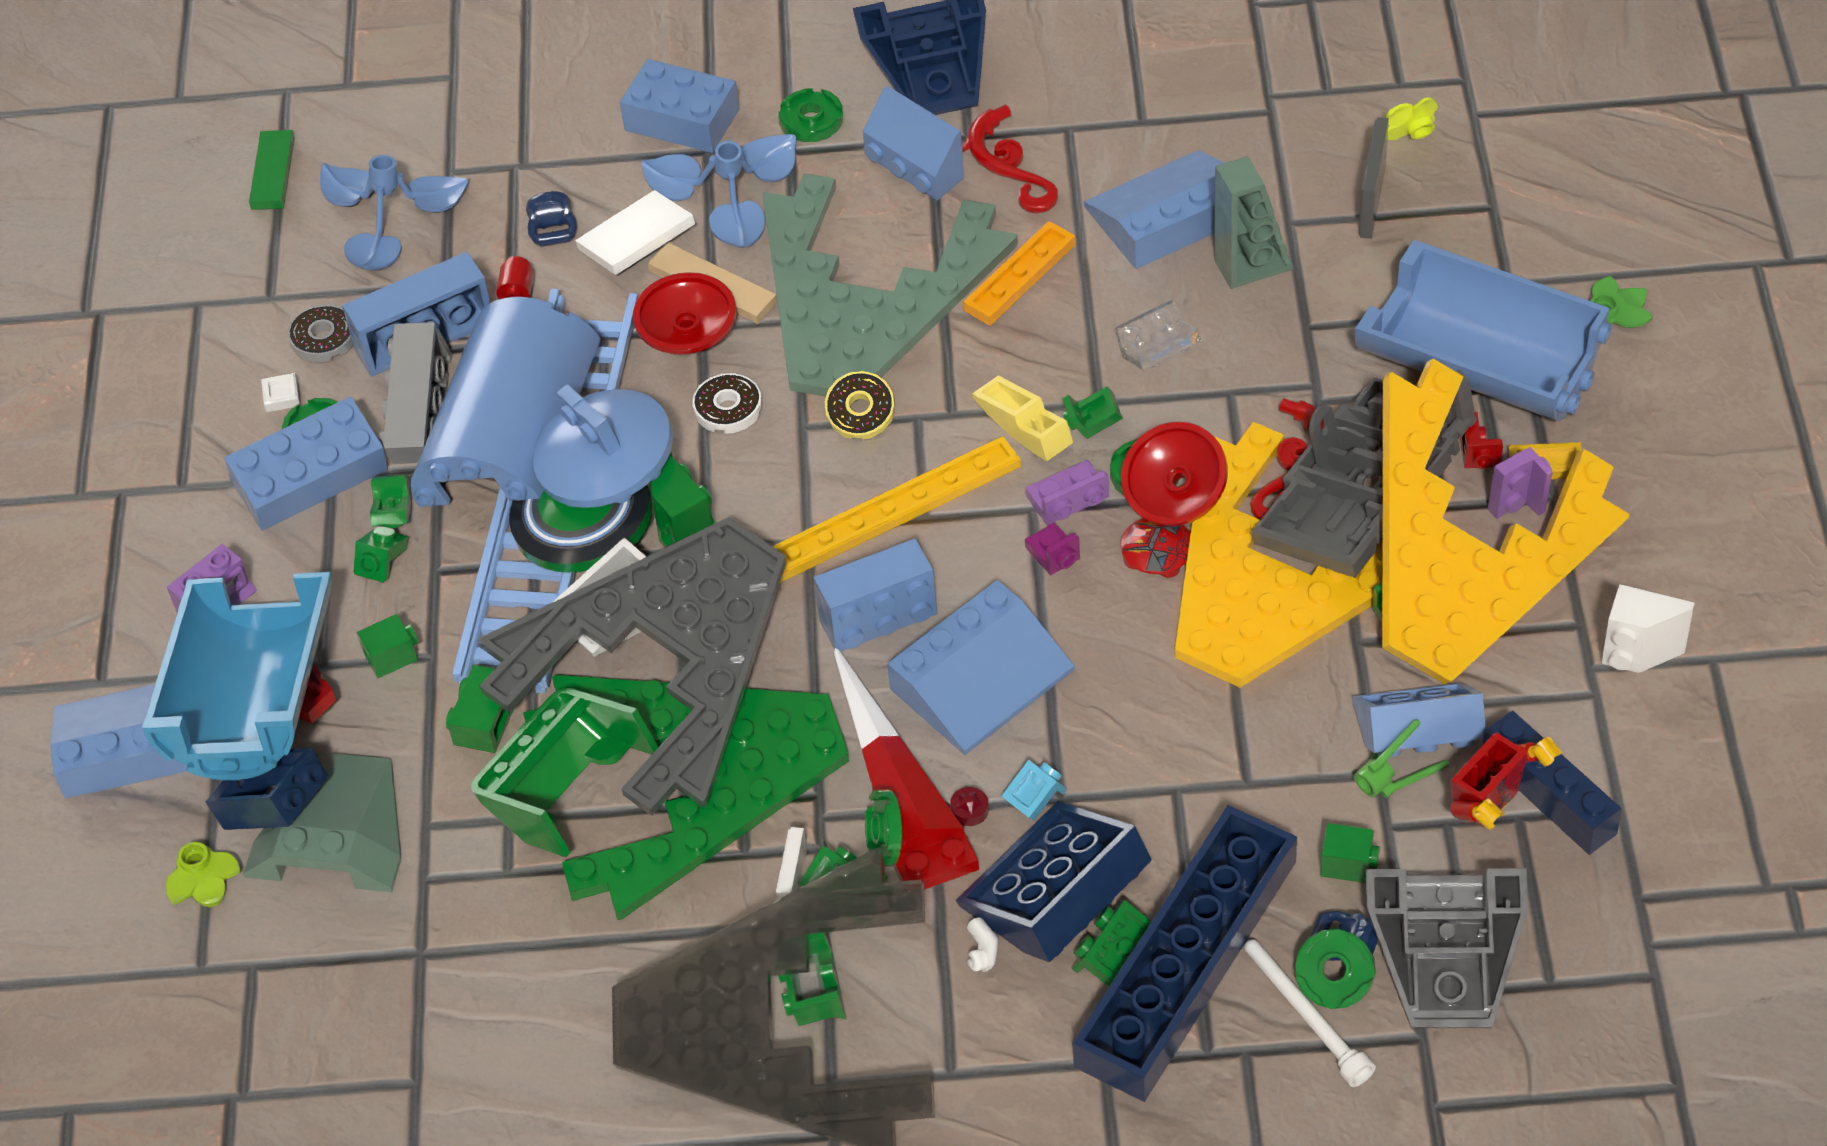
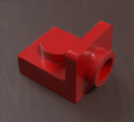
(1478, 450)

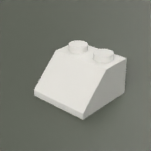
(1645, 629)

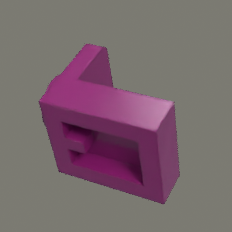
(1053, 548)

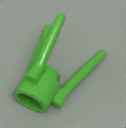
(1377, 773)

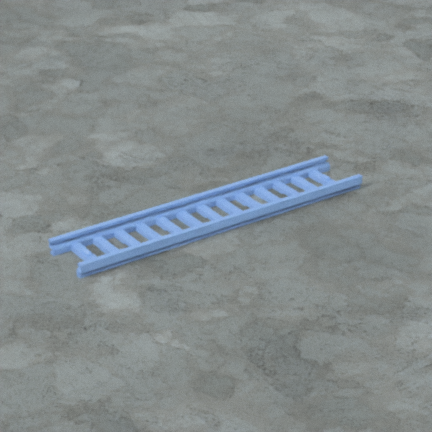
(500, 539)

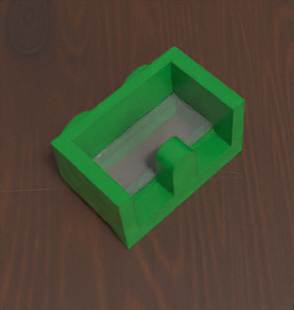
(816, 993)

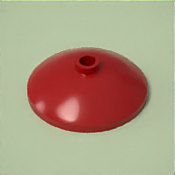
(684, 313)
(1162, 459)

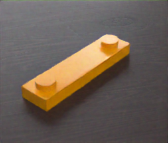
(1019, 273)

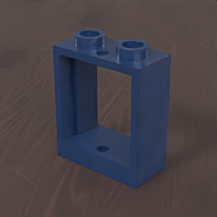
(245, 807)

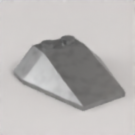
(1448, 940)

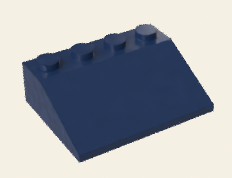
(1056, 879)

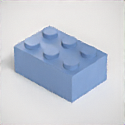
(679, 105)
(876, 595)

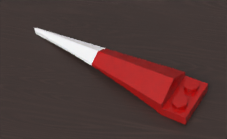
(932, 837)

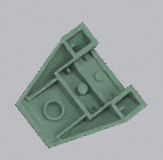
(342, 828)

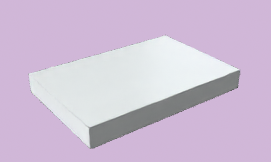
(635, 232)

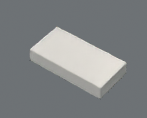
(792, 862)

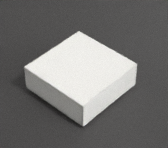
(280, 392)

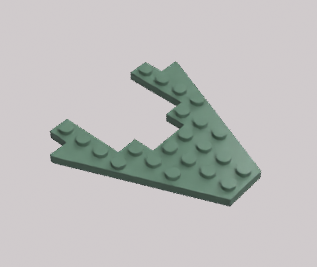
(856, 328)

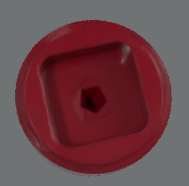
(970, 806)

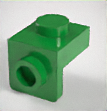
(1092, 413)
(391, 501)
(376, 551)

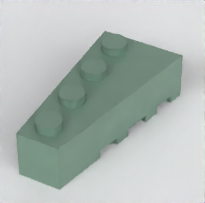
(1245, 227)

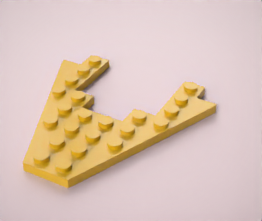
(1443, 587)
(1244, 607)

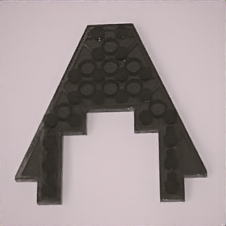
(708, 1012)

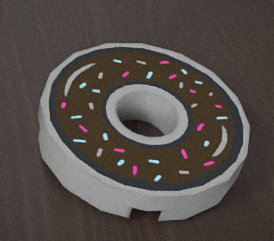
(314, 320)

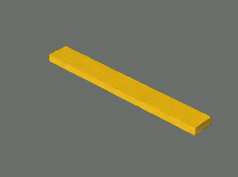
(897, 506)

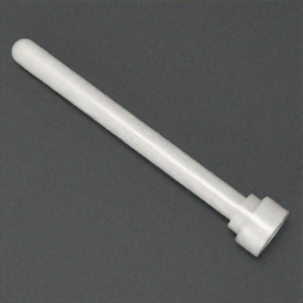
(1354, 1065)

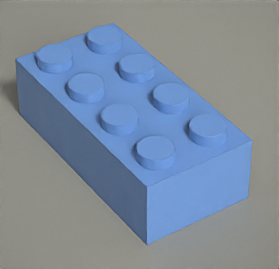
(442, 294)
(306, 463)

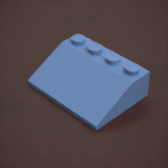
(1160, 209)
(978, 667)
(103, 744)

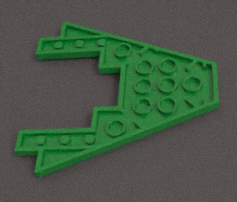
(773, 756)

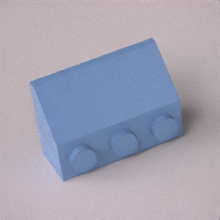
(914, 144)
(1445, 714)

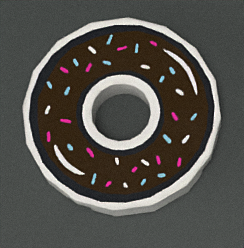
(724, 388)

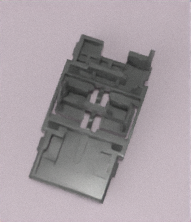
(1327, 510)

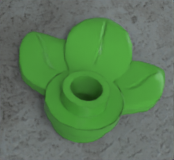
(1624, 303)

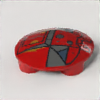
(1155, 548)

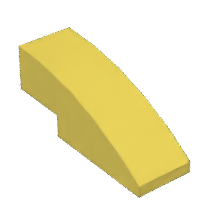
(1024, 417)

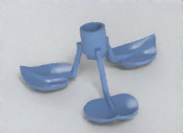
(348, 185)
(734, 224)

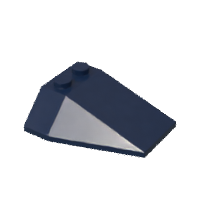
(928, 50)

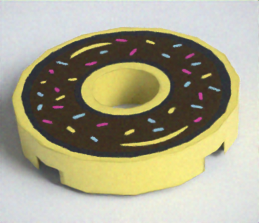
(854, 387)

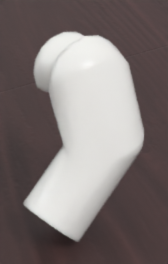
(987, 941)

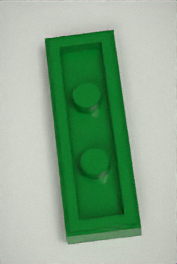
(271, 169)

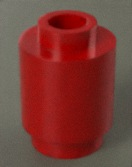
(515, 278)

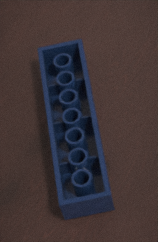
(1184, 953)

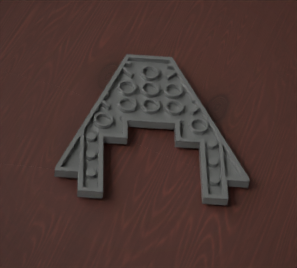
(694, 598)

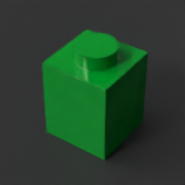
(388, 645)
(1348, 853)

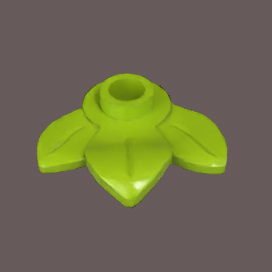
(200, 880)

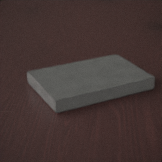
(1373, 178)

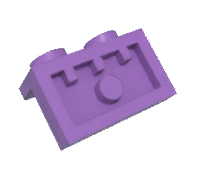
(1520, 481)
(1068, 492)

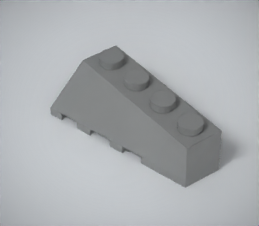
(413, 389)

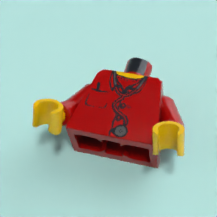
(1494, 777)

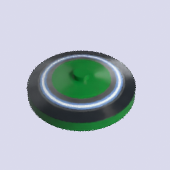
(576, 537)

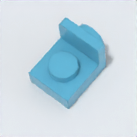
(1033, 788)

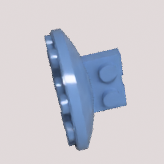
(602, 447)

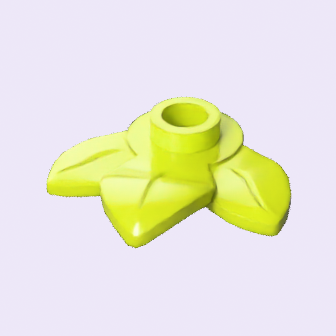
(1412, 120)

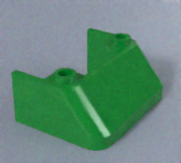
(550, 755)

